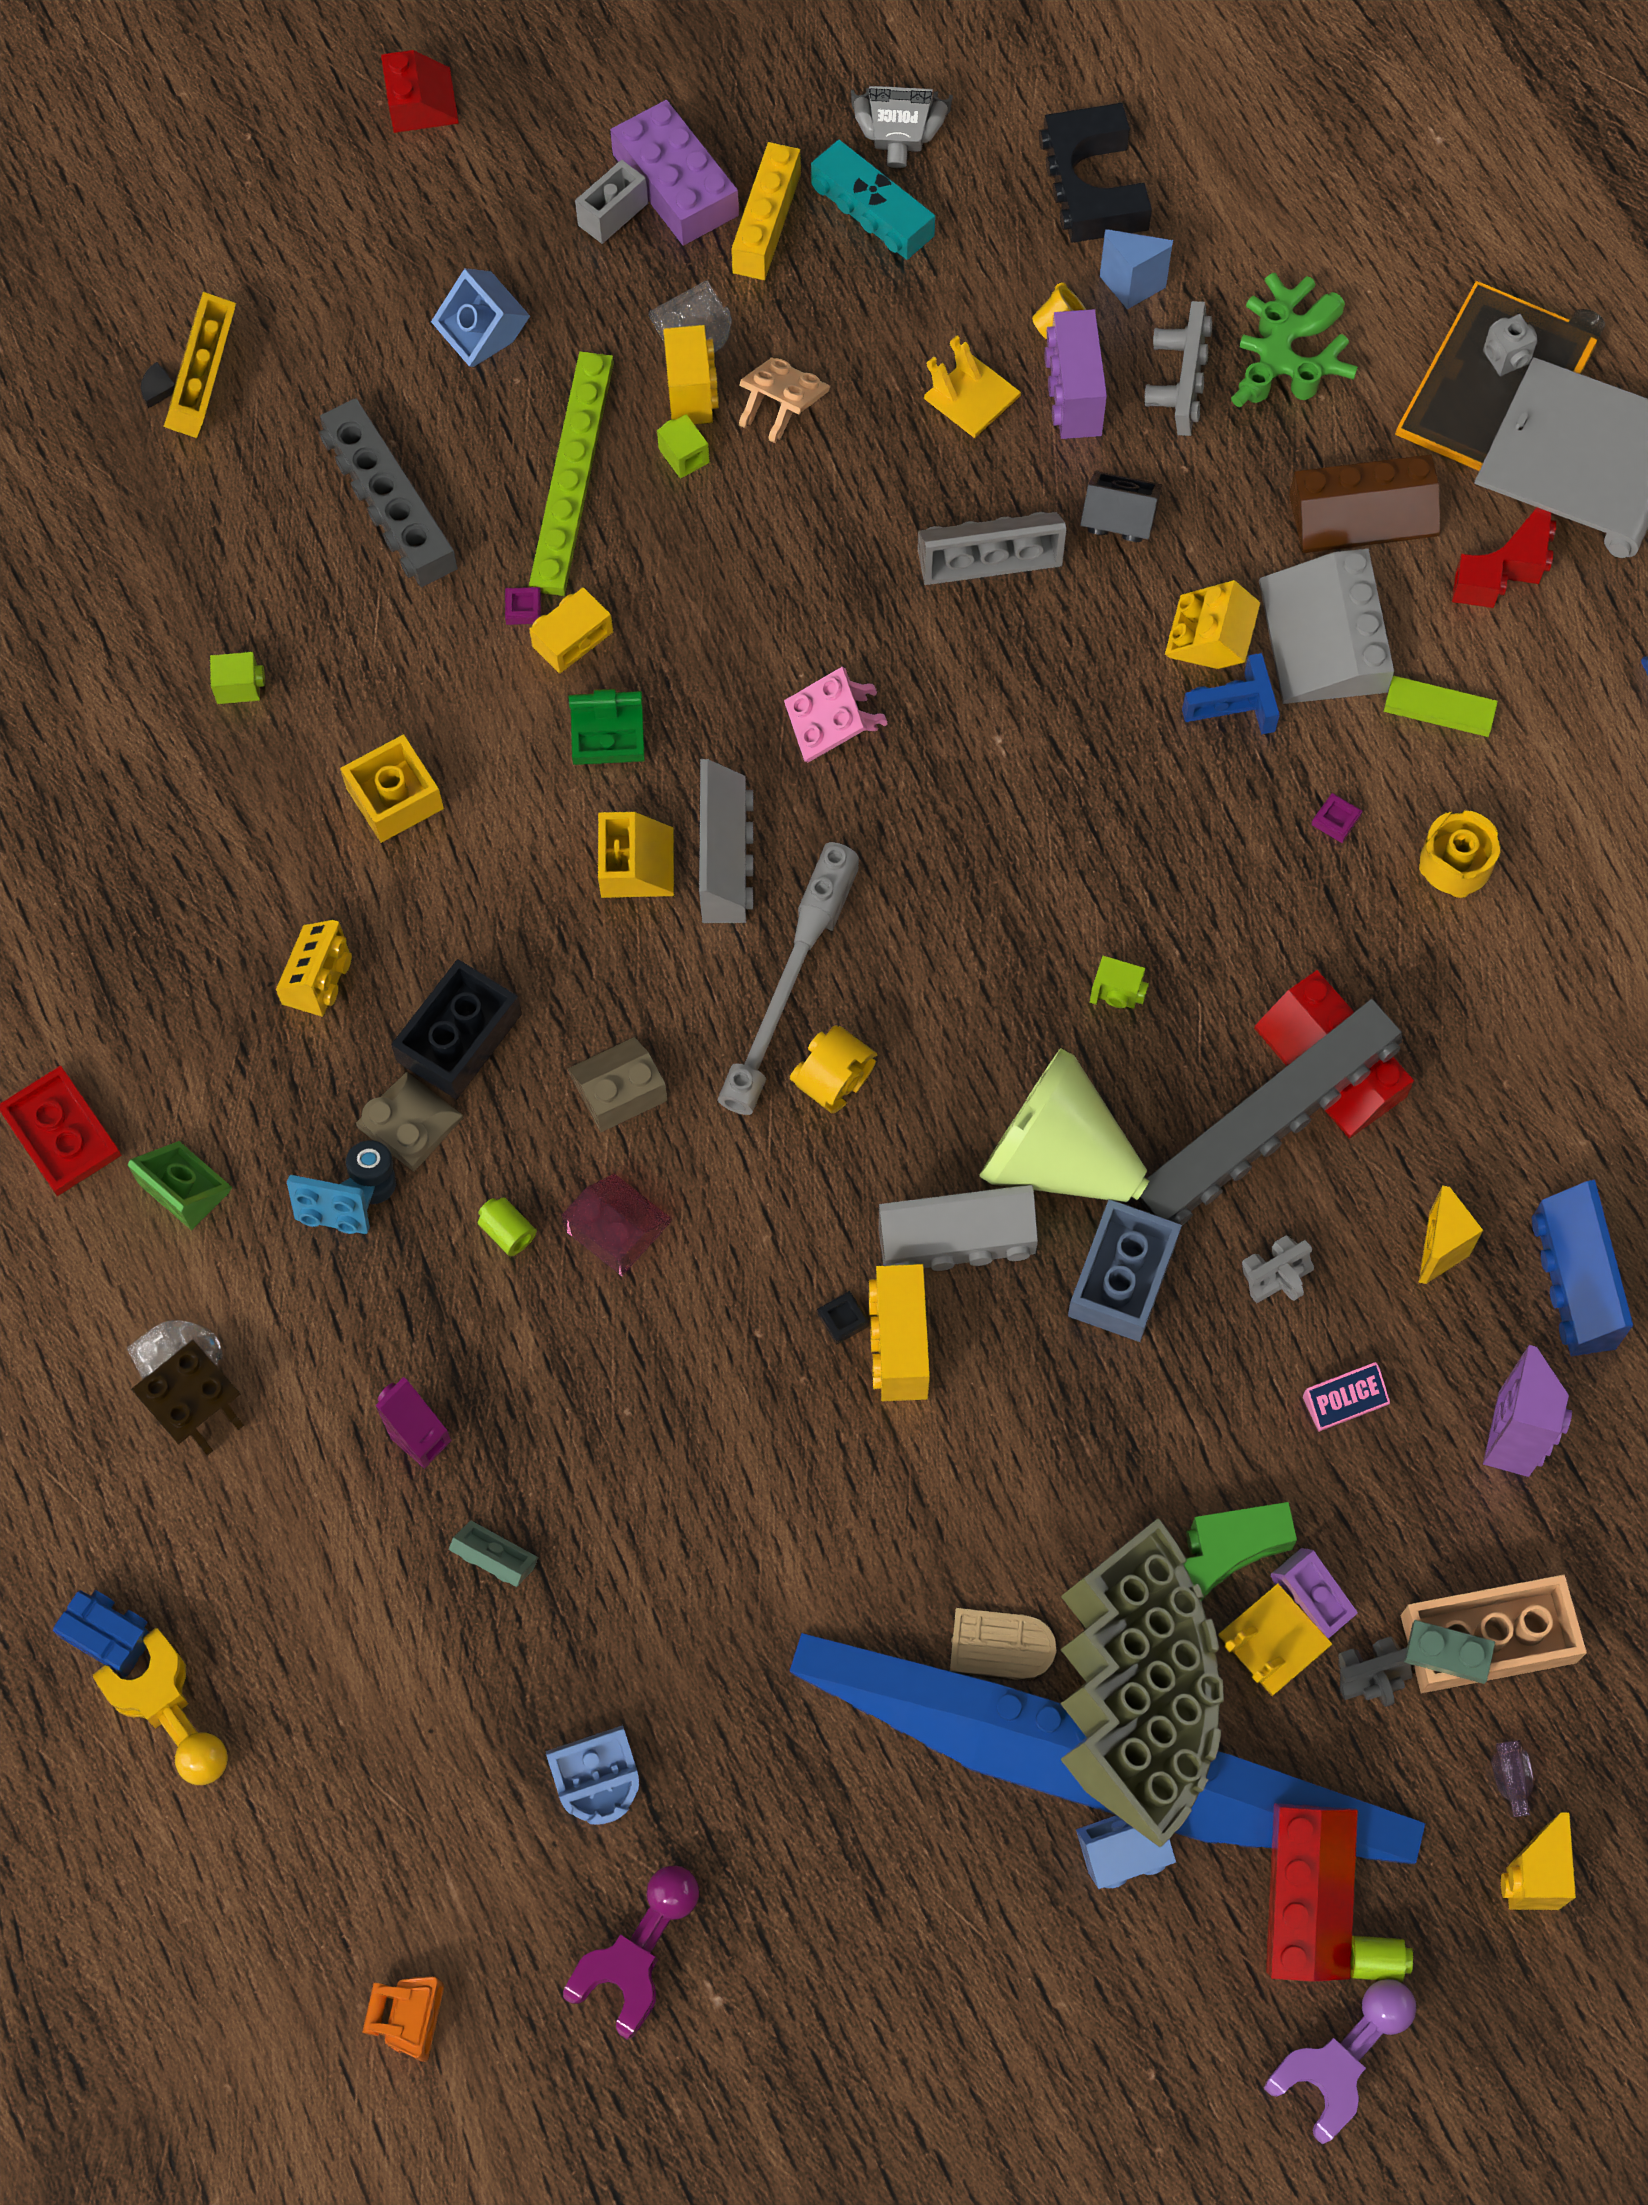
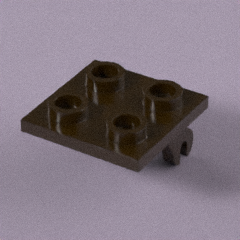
(187, 1393)

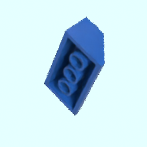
(1582, 1270)

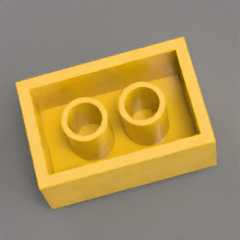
(899, 1333)

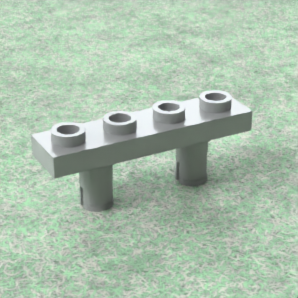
(1184, 394)

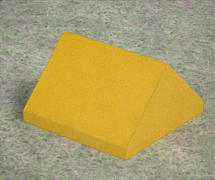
(1449, 1235)

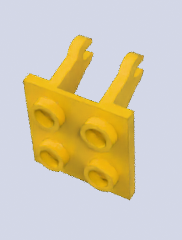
(971, 392)
(1274, 1640)

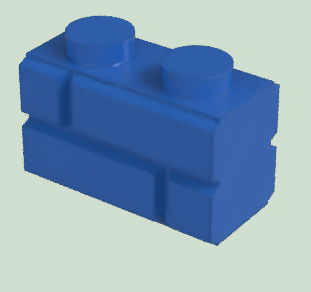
(103, 1632)

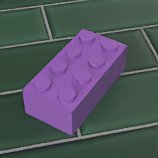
(679, 172)

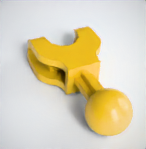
(160, 1700)

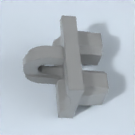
(1290, 1262)

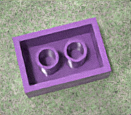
(1076, 374)

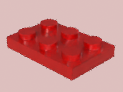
(59, 1130)

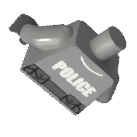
(899, 119)

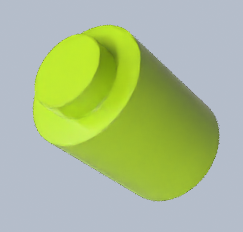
(506, 1226)
(1380, 1958)

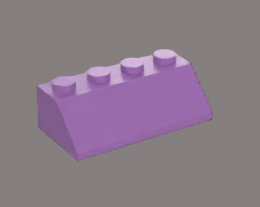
(1527, 1416)

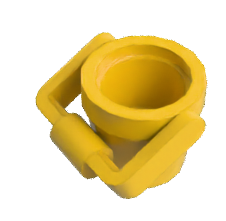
(1061, 300)

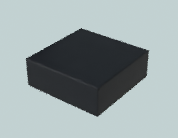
(843, 1317)

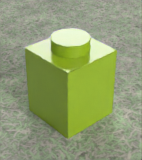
(683, 446)
(236, 677)

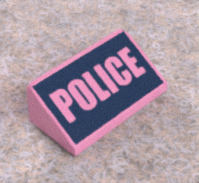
(1346, 1396)

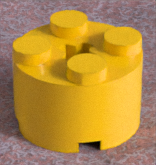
(1459, 853)
(834, 1068)

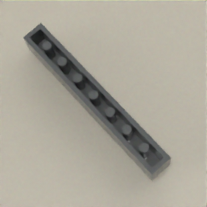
(1272, 1113)

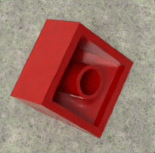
(418, 91)

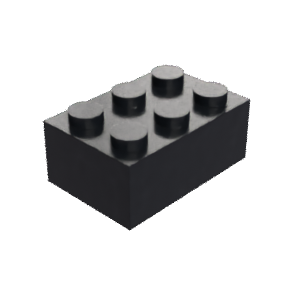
(457, 1029)

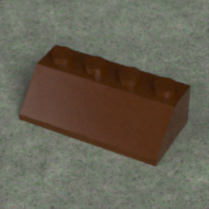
(1366, 503)

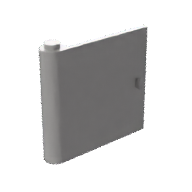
(1576, 453)

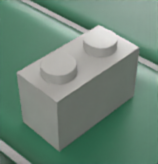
(611, 201)

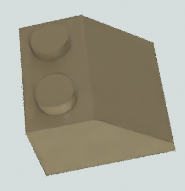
(619, 1083)

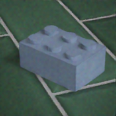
(1124, 1270)

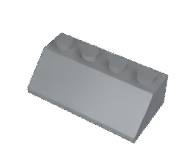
(991, 547)
(723, 844)
(959, 1228)

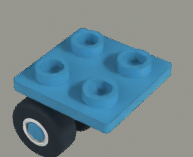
(346, 1204)

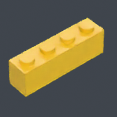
(766, 211)
(199, 365)

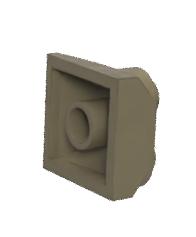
(409, 1120)

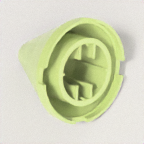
(1067, 1141)

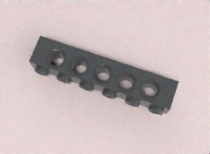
(351, 424)

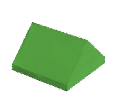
(180, 1182)

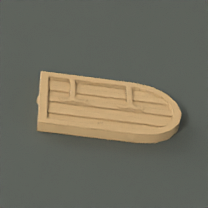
(1001, 1645)

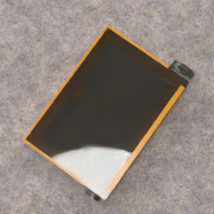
(1462, 393)

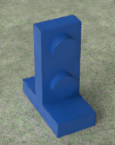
(1237, 697)

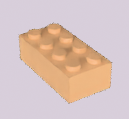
(1527, 1620)

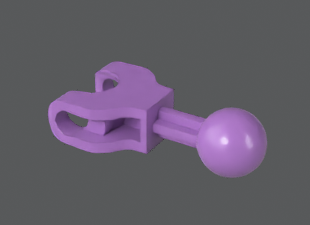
(1335, 2068)

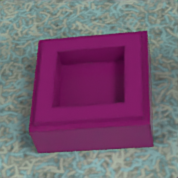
(522, 605)
(1336, 817)

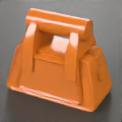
(411, 2016)

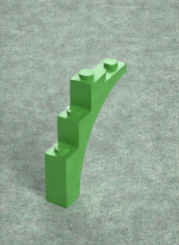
(1235, 1540)

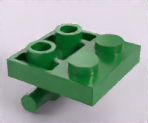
(607, 727)

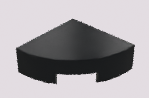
(156, 385)

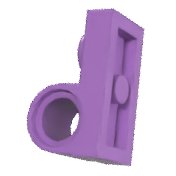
(1315, 1590)

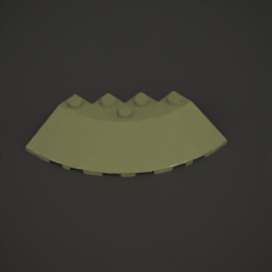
(1147, 1686)

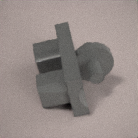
(1376, 1676)

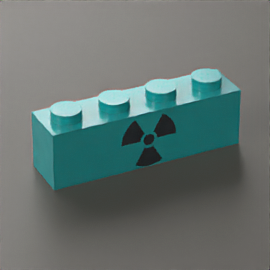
(872, 199)

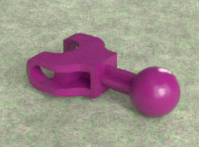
(628, 1963)

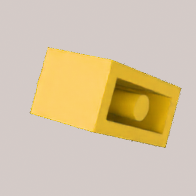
(571, 630)

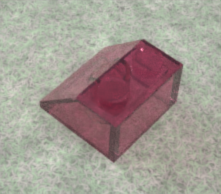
(614, 1222)

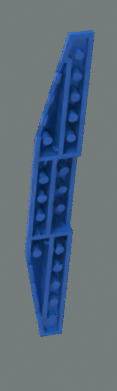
(1026, 1736)

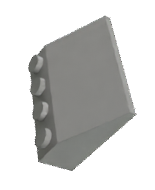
(1327, 628)

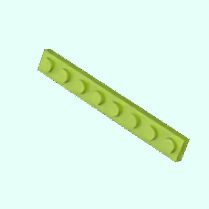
(571, 473)

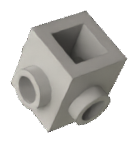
(1510, 344)

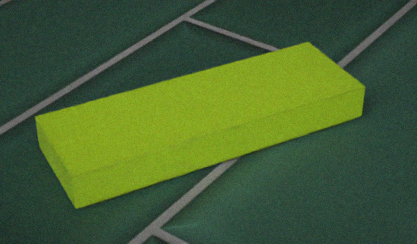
(1440, 706)

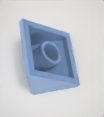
(1134, 265)

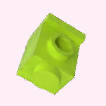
(1119, 984)

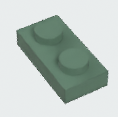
(493, 1553)
(1449, 1651)

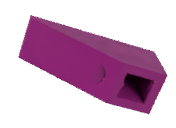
(411, 1422)

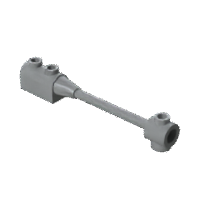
(817, 911)

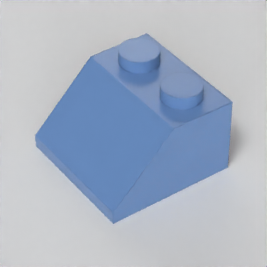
(479, 316)

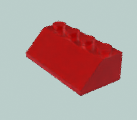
(1304, 1018)
(1311, 1893)

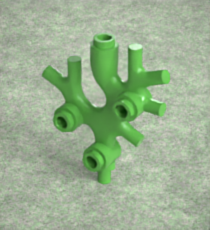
(1282, 326)

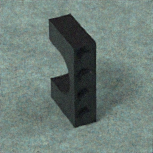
(1086, 208)

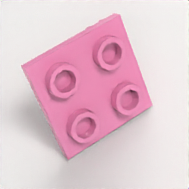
(828, 713)

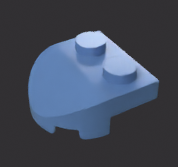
(595, 1776)

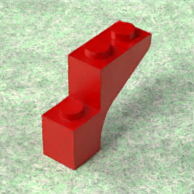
(1521, 559)

